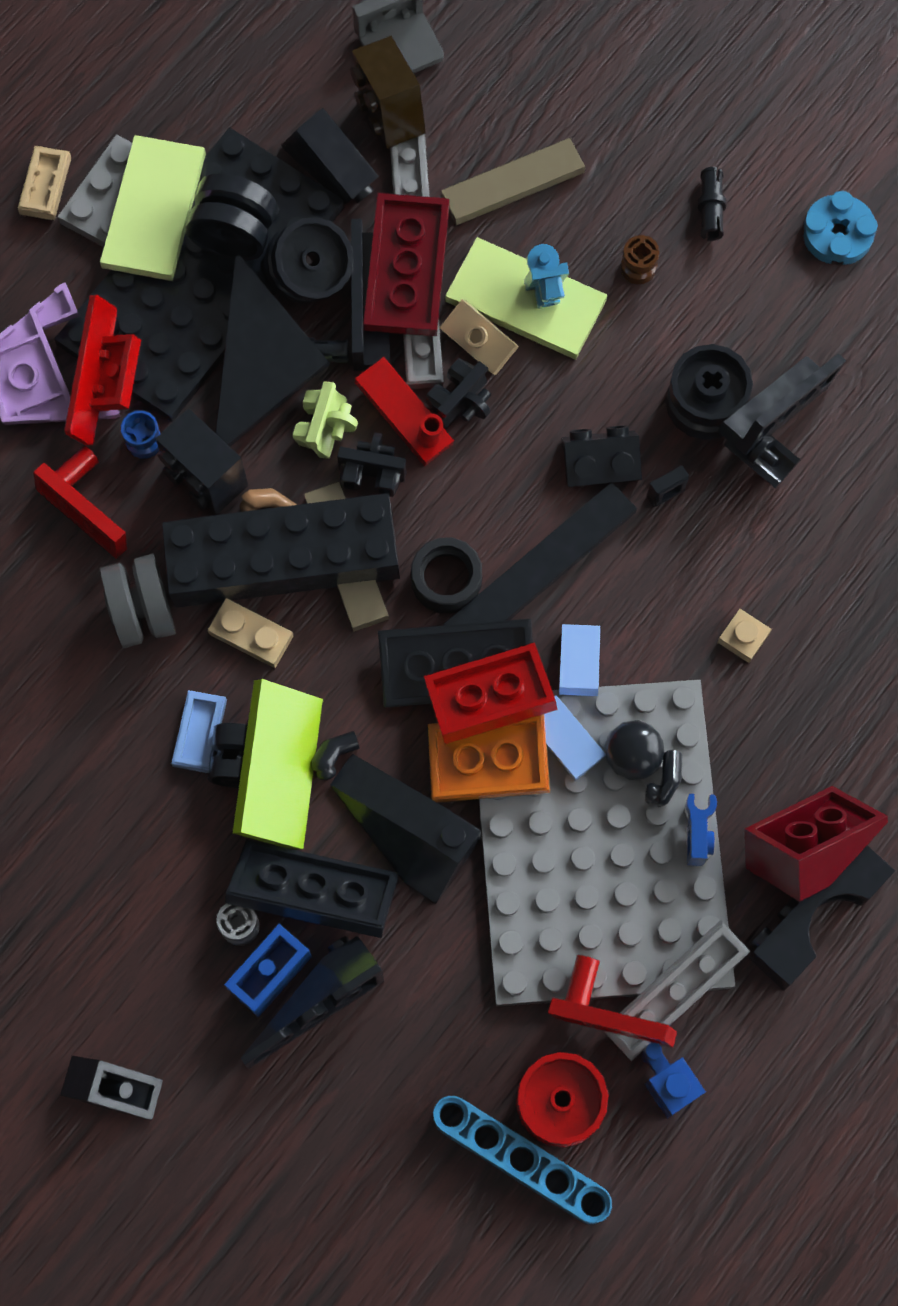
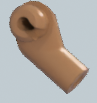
(263, 498)

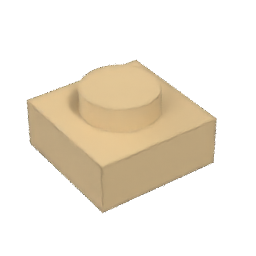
(744, 635)

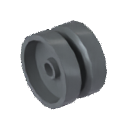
(132, 602)

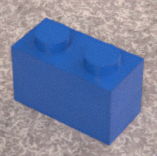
(268, 970)

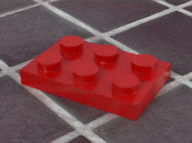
(490, 693)

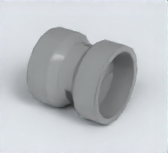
(240, 929)

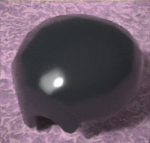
(634, 750)

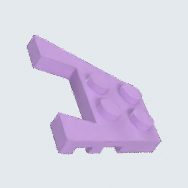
(29, 374)

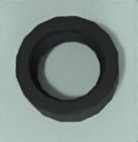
(446, 547)

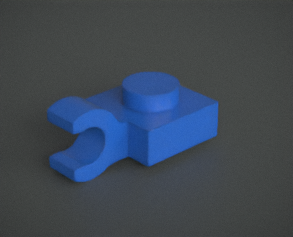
(699, 840)

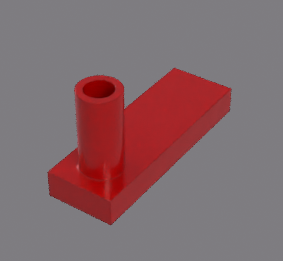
(404, 411)
(58, 489)
(576, 1009)

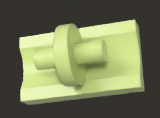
(328, 422)

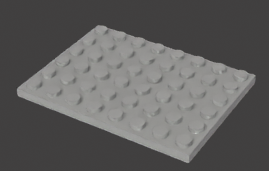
(598, 864)

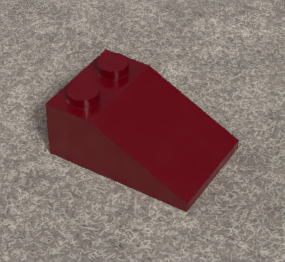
(811, 841)

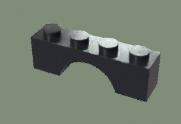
(788, 948)

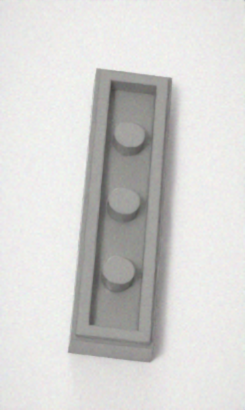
(683, 983)

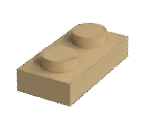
(250, 633)

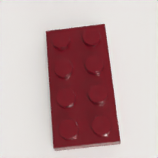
(406, 264)

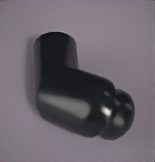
(328, 753)
(670, 780)

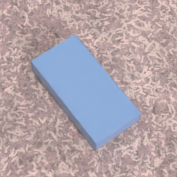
(579, 660)
(196, 730)
(571, 742)

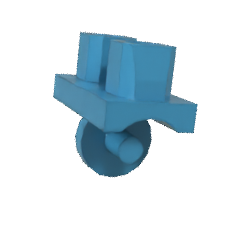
(545, 275)

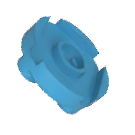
(843, 210)

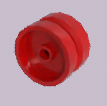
(555, 1124)

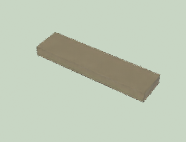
(513, 181)
(360, 599)

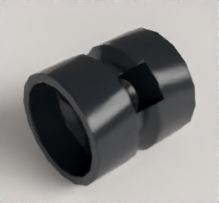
(229, 744)

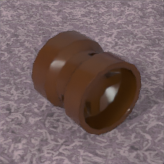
(640, 268)

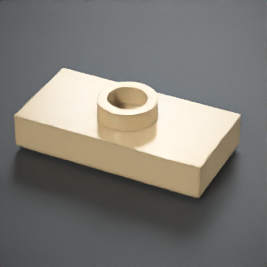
(44, 183)
(479, 336)

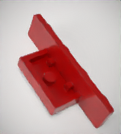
(102, 371)

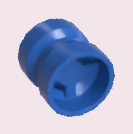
(136, 428)

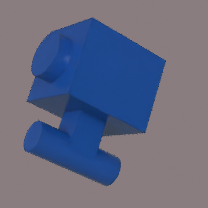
(673, 1084)

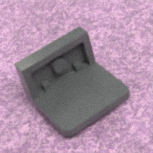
(405, 23)

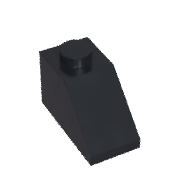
(111, 1087)

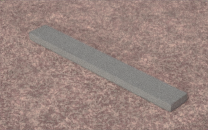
(410, 177)

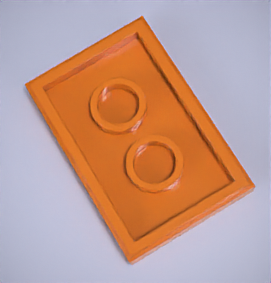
(490, 763)

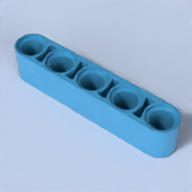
(542, 1161)

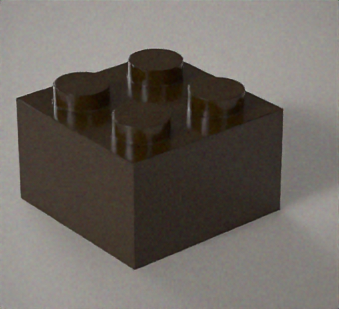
(388, 92)

